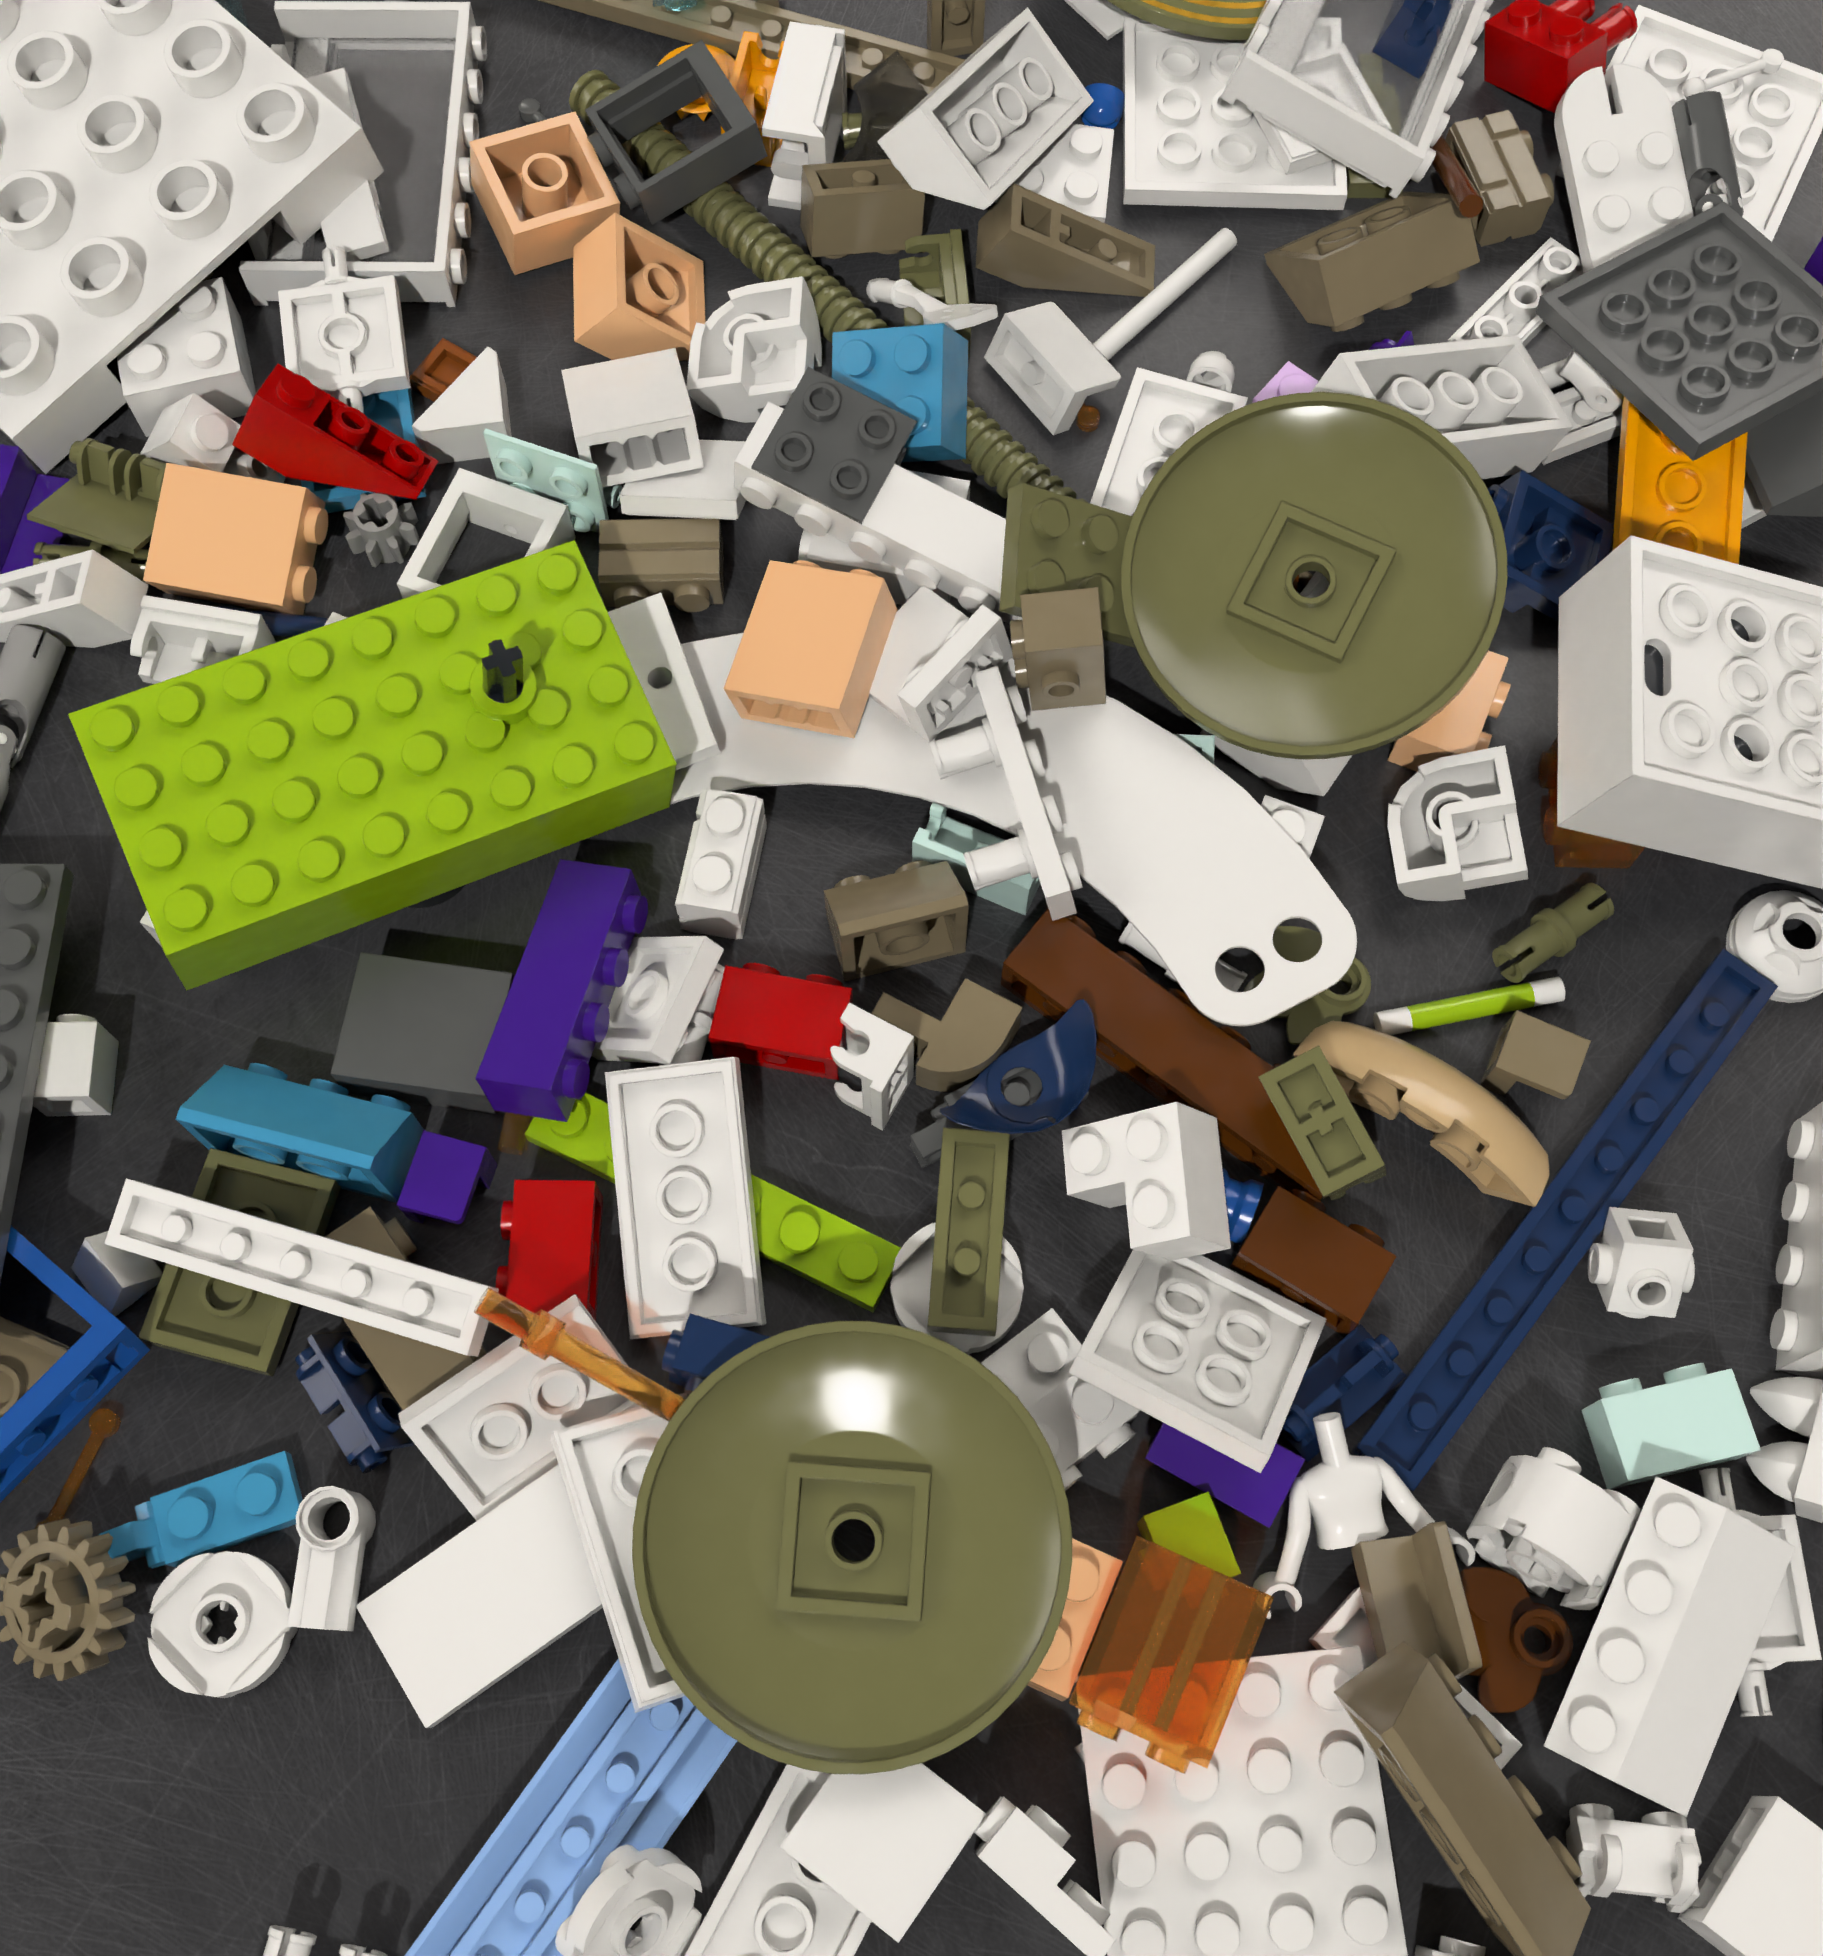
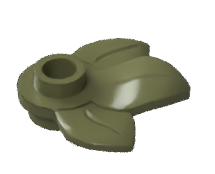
(1300, 945)

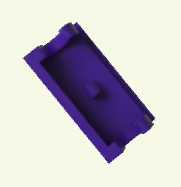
(1226, 1479)

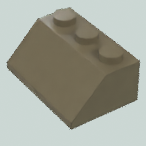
(1375, 258)

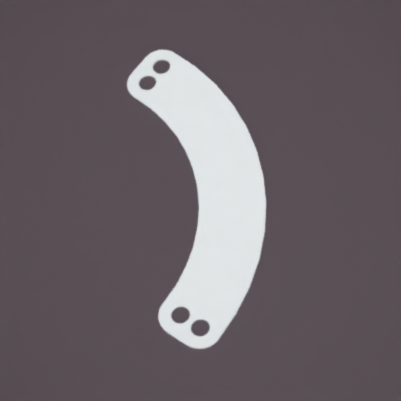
(1137, 807)

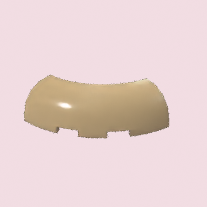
(1467, 1120)

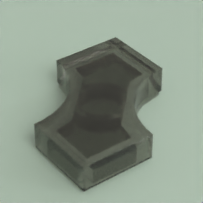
(884, 99)

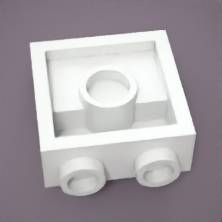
(1067, 1409)
(1031, 1860)

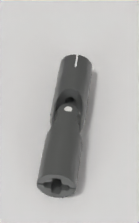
(1707, 150)

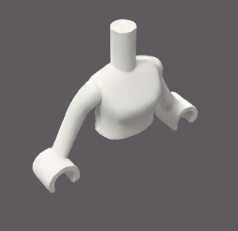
(1345, 1507)

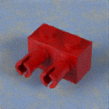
(1544, 48)

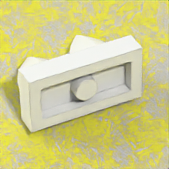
(1791, 1467)

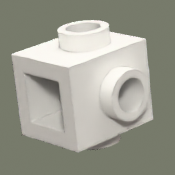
(1642, 1263)

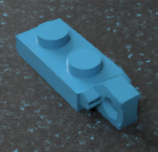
(212, 1513)

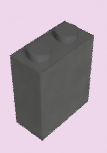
(419, 1031)

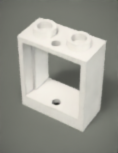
(489, 505)

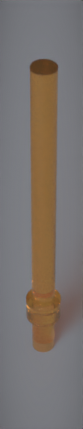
(546, 1336)

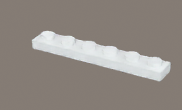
(300, 1267)

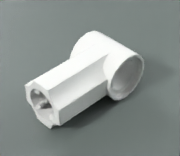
(326, 1568)

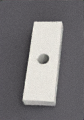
(1515, 303)
(660, 660)

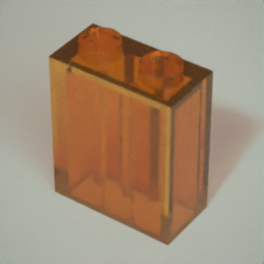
(1169, 1655)

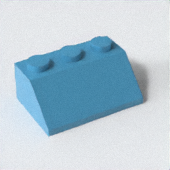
(306, 1128)

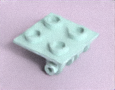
(553, 477)

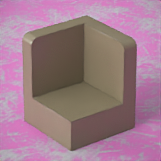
(1535, 1056)

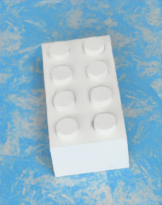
(1472, 391)

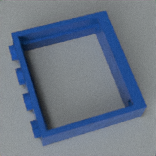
(72, 1383)

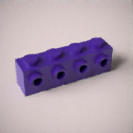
(563, 991)

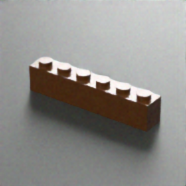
(1158, 1041)

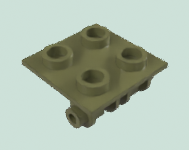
(109, 498)

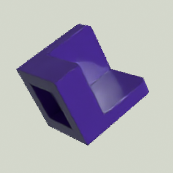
(444, 1178)

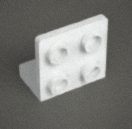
(933, 660)

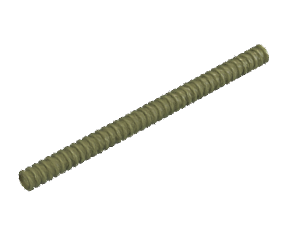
(775, 258)

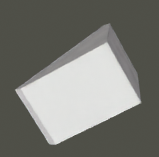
(456, 421)

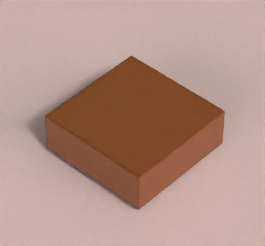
(440, 369)

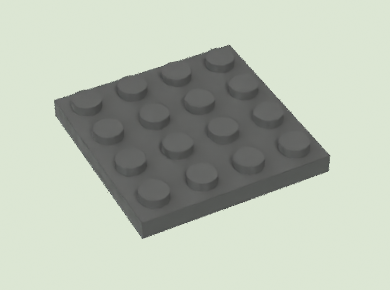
(1698, 328)

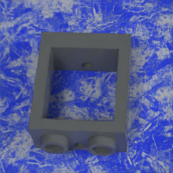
(652, 99)

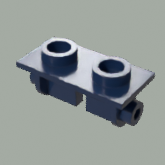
(340, 1372)
(1343, 1382)

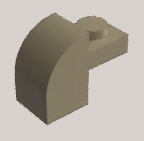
(963, 1043)

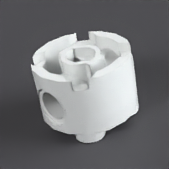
(1554, 1528)

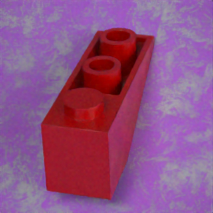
(326, 441)

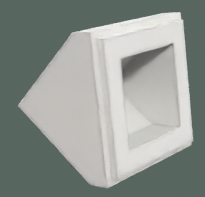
(113, 1274)

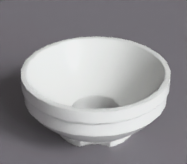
(1759, 942)

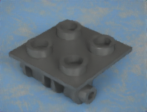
(834, 445)

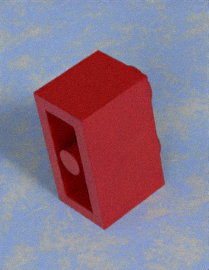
(780, 1020)
(552, 1243)

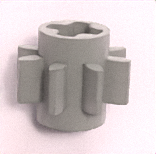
(381, 528)

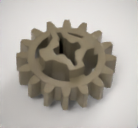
(64, 1599)

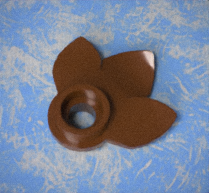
(1500, 1617)

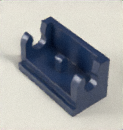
(1412, 33)

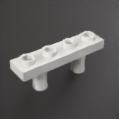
(1034, 847)

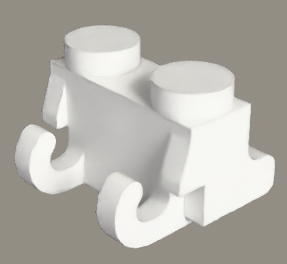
(1633, 1857)

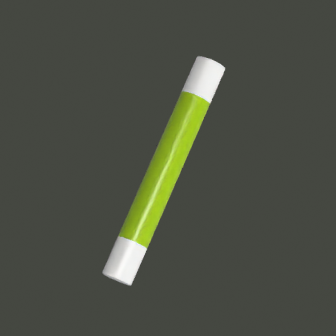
(1470, 1006)

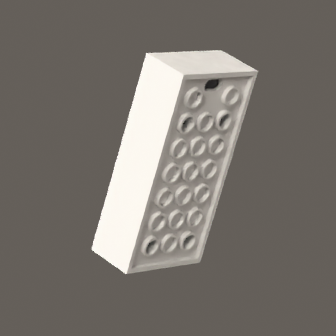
(1693, 710)

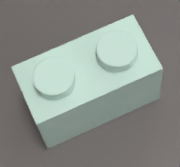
(1670, 1426)

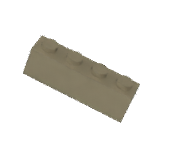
(1466, 1803)

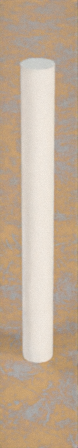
(1166, 293)

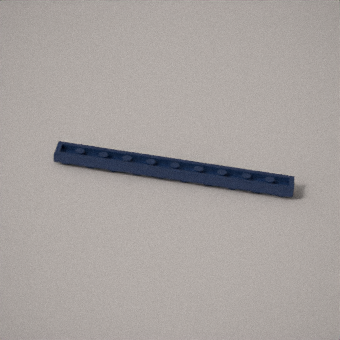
(1565, 1221)

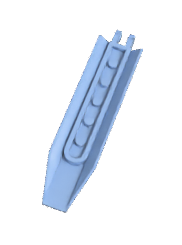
(601, 1787)

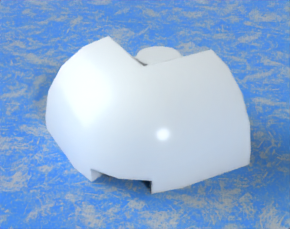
(754, 349)
(1456, 827)

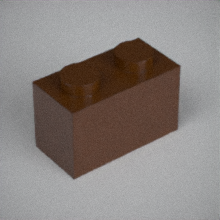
(1314, 1259)

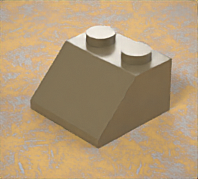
(897, 918)

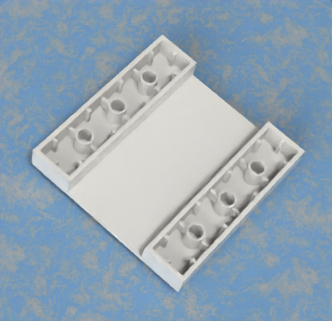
(127, 174)

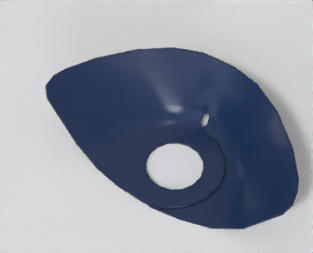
(1062, 1060)

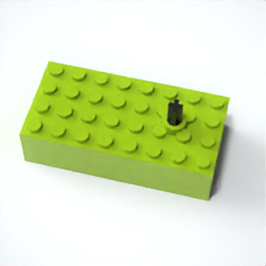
(375, 762)

